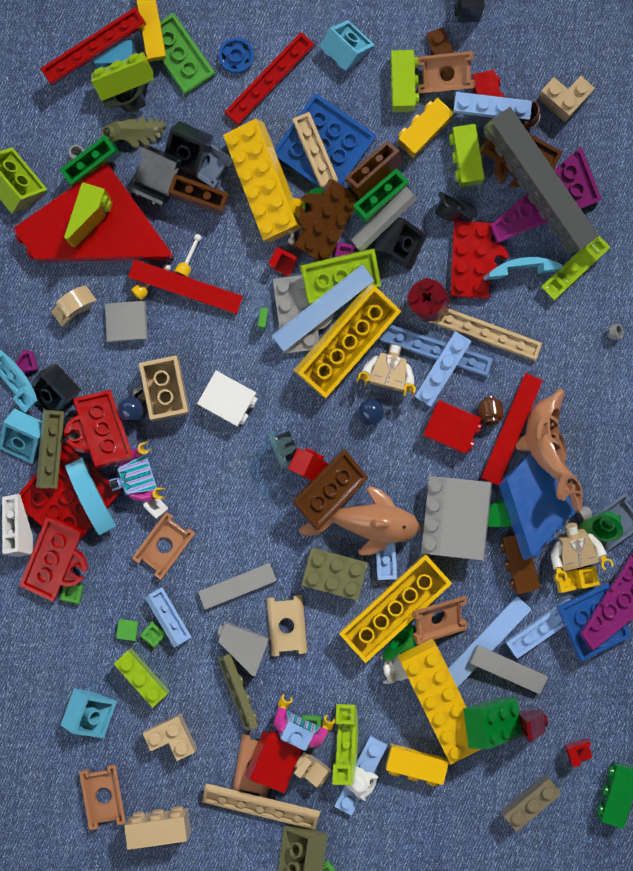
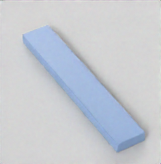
(322, 308)
(489, 638)

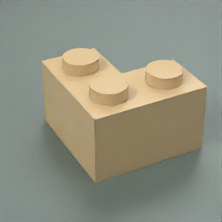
(565, 101)
(173, 732)

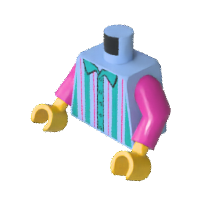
(137, 477)
(297, 730)

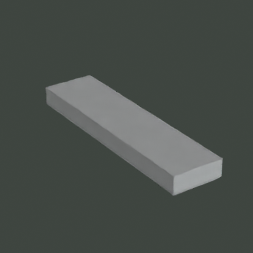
(384, 219)
(237, 586)
(508, 669)

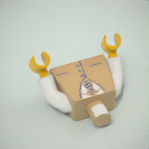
(389, 372)
(576, 550)

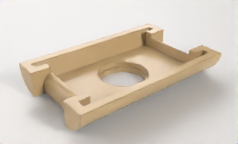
(286, 641)

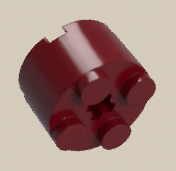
(421, 293)

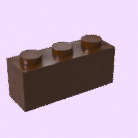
(374, 169)
(199, 195)
(522, 571)

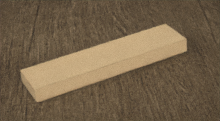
(314, 149)

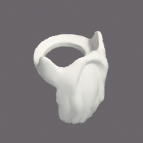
(393, 671)
(362, 782)

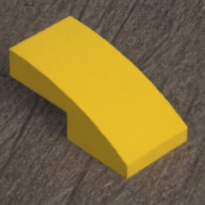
(578, 579)

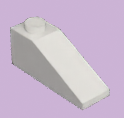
(16, 531)

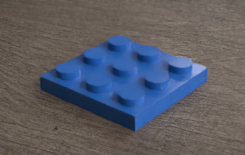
(576, 614)

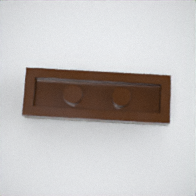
(440, 44)

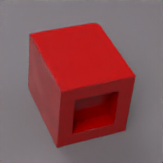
(283, 262)
(578, 752)

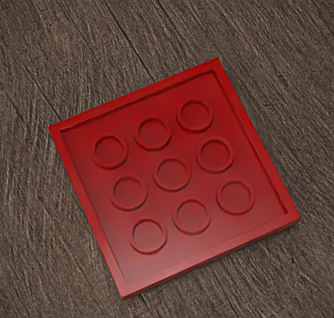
(63, 501)

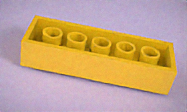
(262, 180)
(347, 340)
(394, 607)
(438, 698)

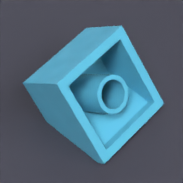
(346, 45)
(21, 436)
(88, 713)

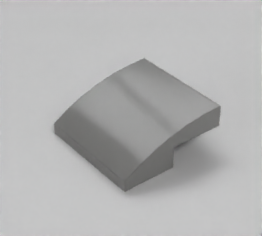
(126, 321)

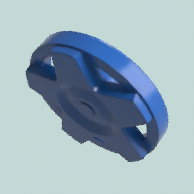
(236, 55)

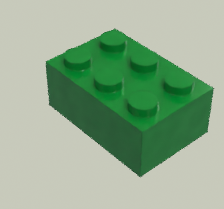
(492, 722)

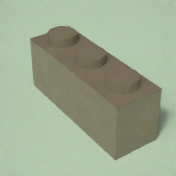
(530, 802)

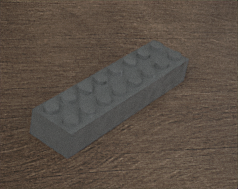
(540, 181)

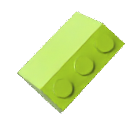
(17, 182)

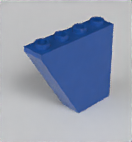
(533, 506)

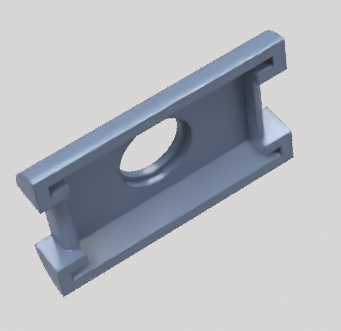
(217, 164)
(622, 508)

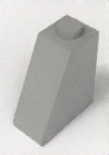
(243, 645)

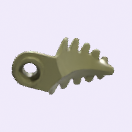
(134, 131)

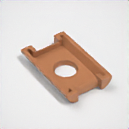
(434, 64)
(152, 556)
(450, 624)
(245, 754)
(97, 811)

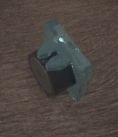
(283, 447)

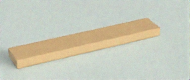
(490, 334)
(260, 806)

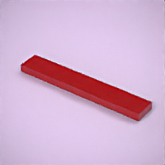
(93, 46)
(269, 79)
(185, 286)
(511, 429)

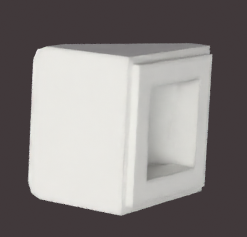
(155, 508)

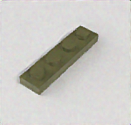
(50, 449)
(240, 698)

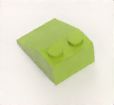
(88, 212)

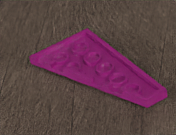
(524, 215)
(613, 610)

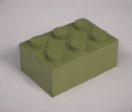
(334, 573)

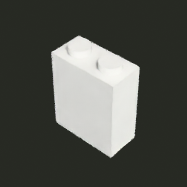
(228, 399)

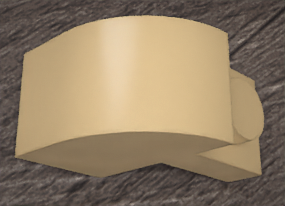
(73, 303)
(312, 769)

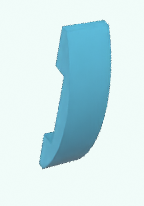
(543, 266)
(18, 382)
(89, 496)

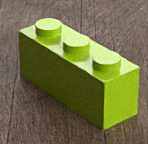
(122, 76)
(403, 80)
(466, 155)
(141, 677)

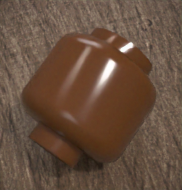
(490, 411)

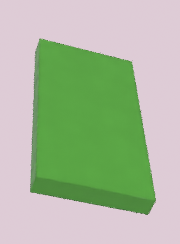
(183, 58)

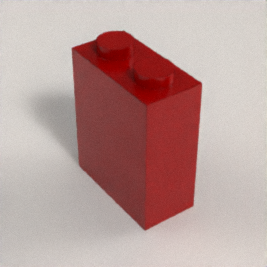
(452, 427)
(273, 761)

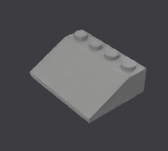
(456, 518)

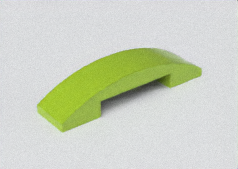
(575, 267)
(346, 744)

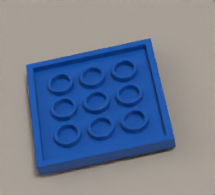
(341, 136)

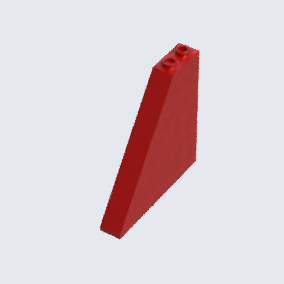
(120, 236)

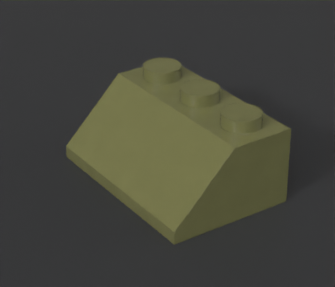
(302, 849)

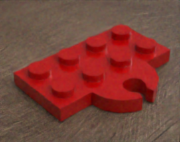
(472, 259)
(99, 430)
(54, 560)

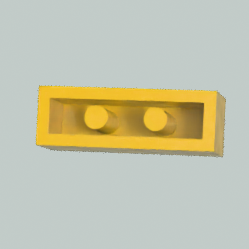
(424, 127)
(416, 765)

